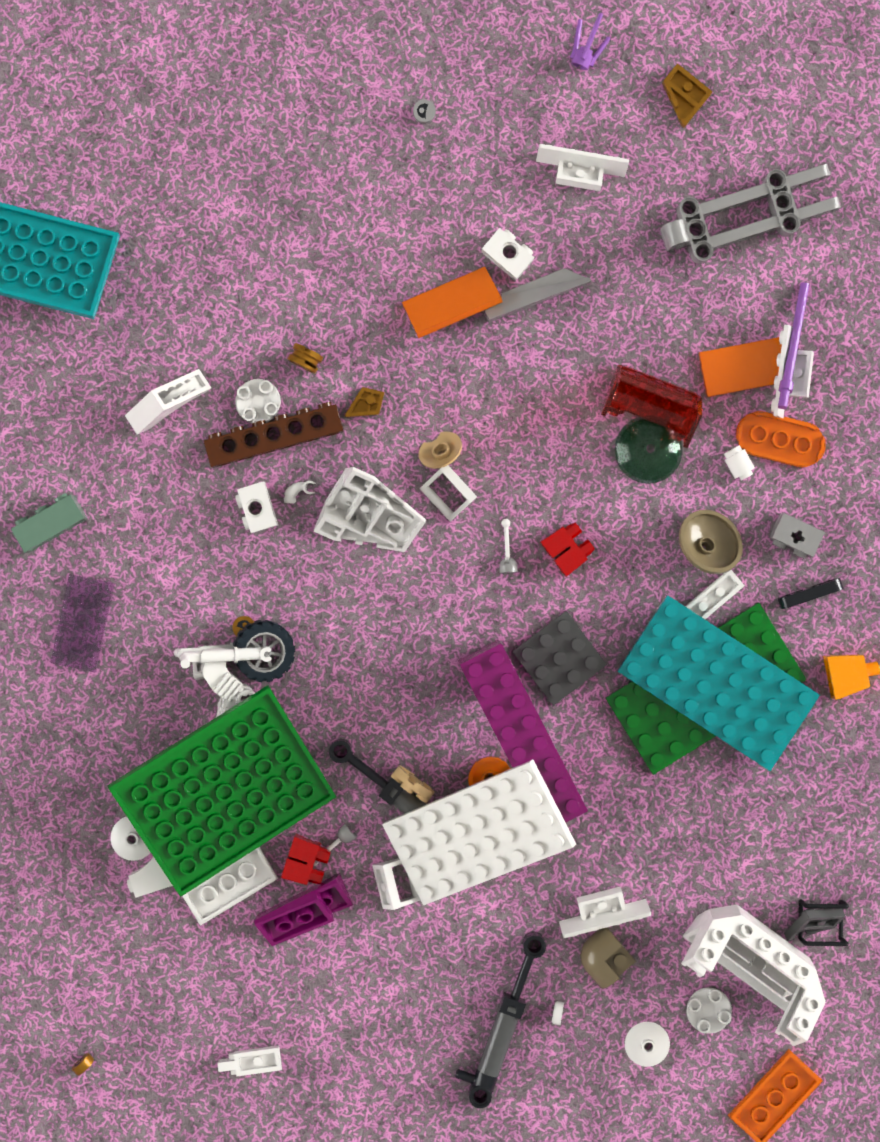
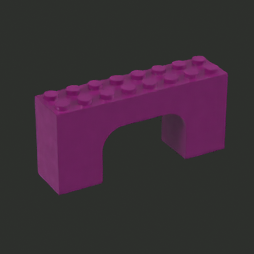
(518, 723)

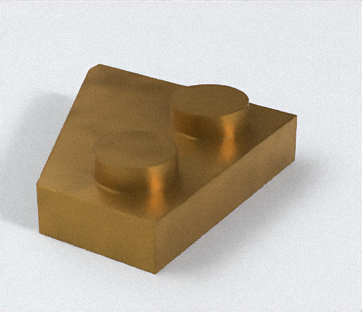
(685, 93)

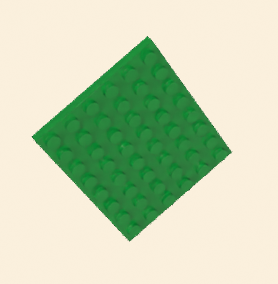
(222, 791)

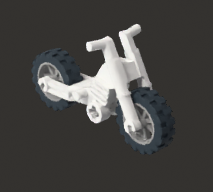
(241, 652)

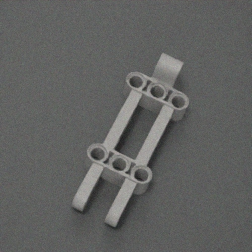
(677, 233)

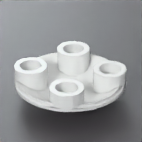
(257, 400)
(709, 1010)

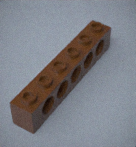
(219, 457)

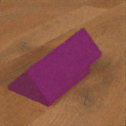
(304, 911)

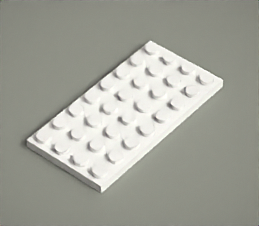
(479, 833)

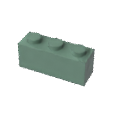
(48, 522)

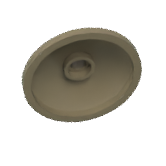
(718, 536)

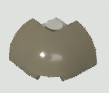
(605, 957)

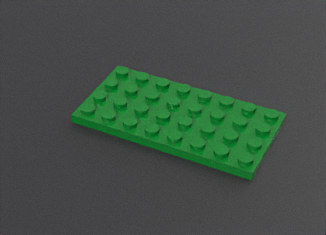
(666, 734)

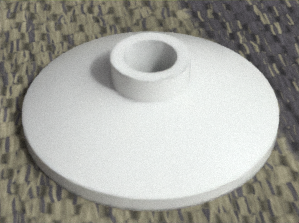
(121, 844)
(647, 1033)

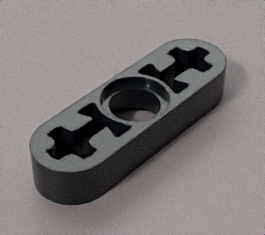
(806, 595)

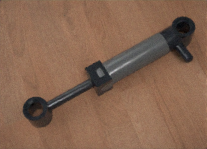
(391, 790)
(510, 1011)

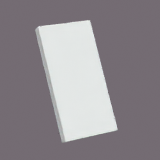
(230, 886)

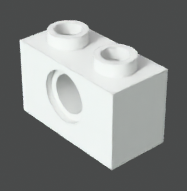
(511, 266)
(256, 493)

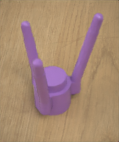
(584, 54)

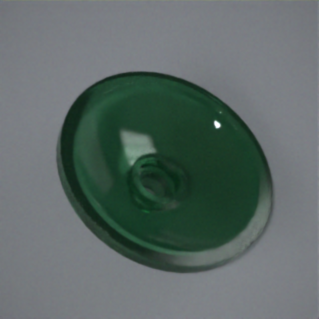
(635, 459)

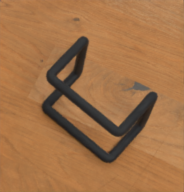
(842, 905)

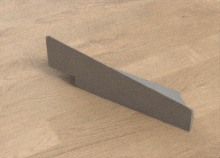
(535, 293)

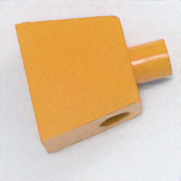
(848, 674)

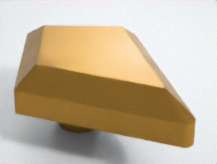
(366, 403)

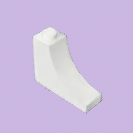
(165, 400)
(148, 879)

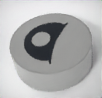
(424, 111)

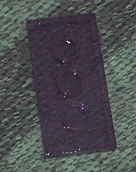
(82, 623)

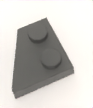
(815, 921)

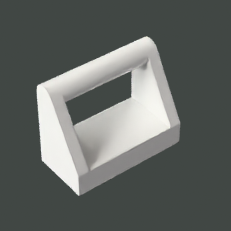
(457, 483)
(387, 886)

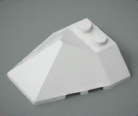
(368, 511)

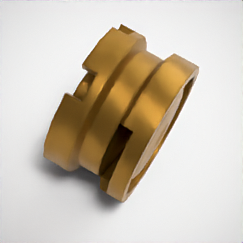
(305, 358)

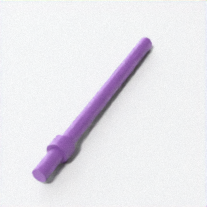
(786, 385)

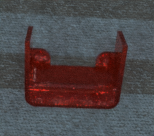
(654, 401)

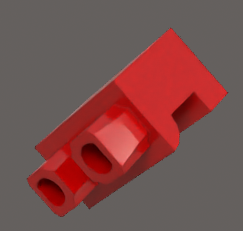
(562, 539)
(302, 859)

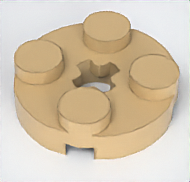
(412, 784)

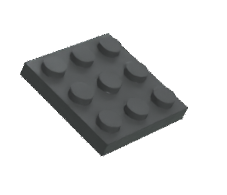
(559, 658)

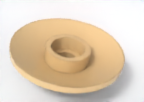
(440, 451)

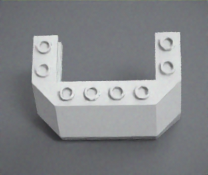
(761, 961)

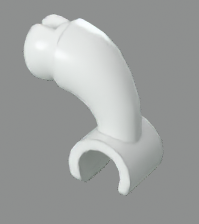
(293, 490)

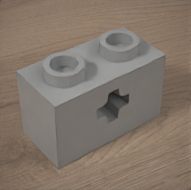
(809, 536)

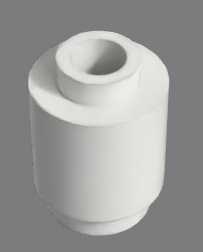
(739, 463)

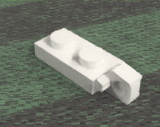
(252, 1061)

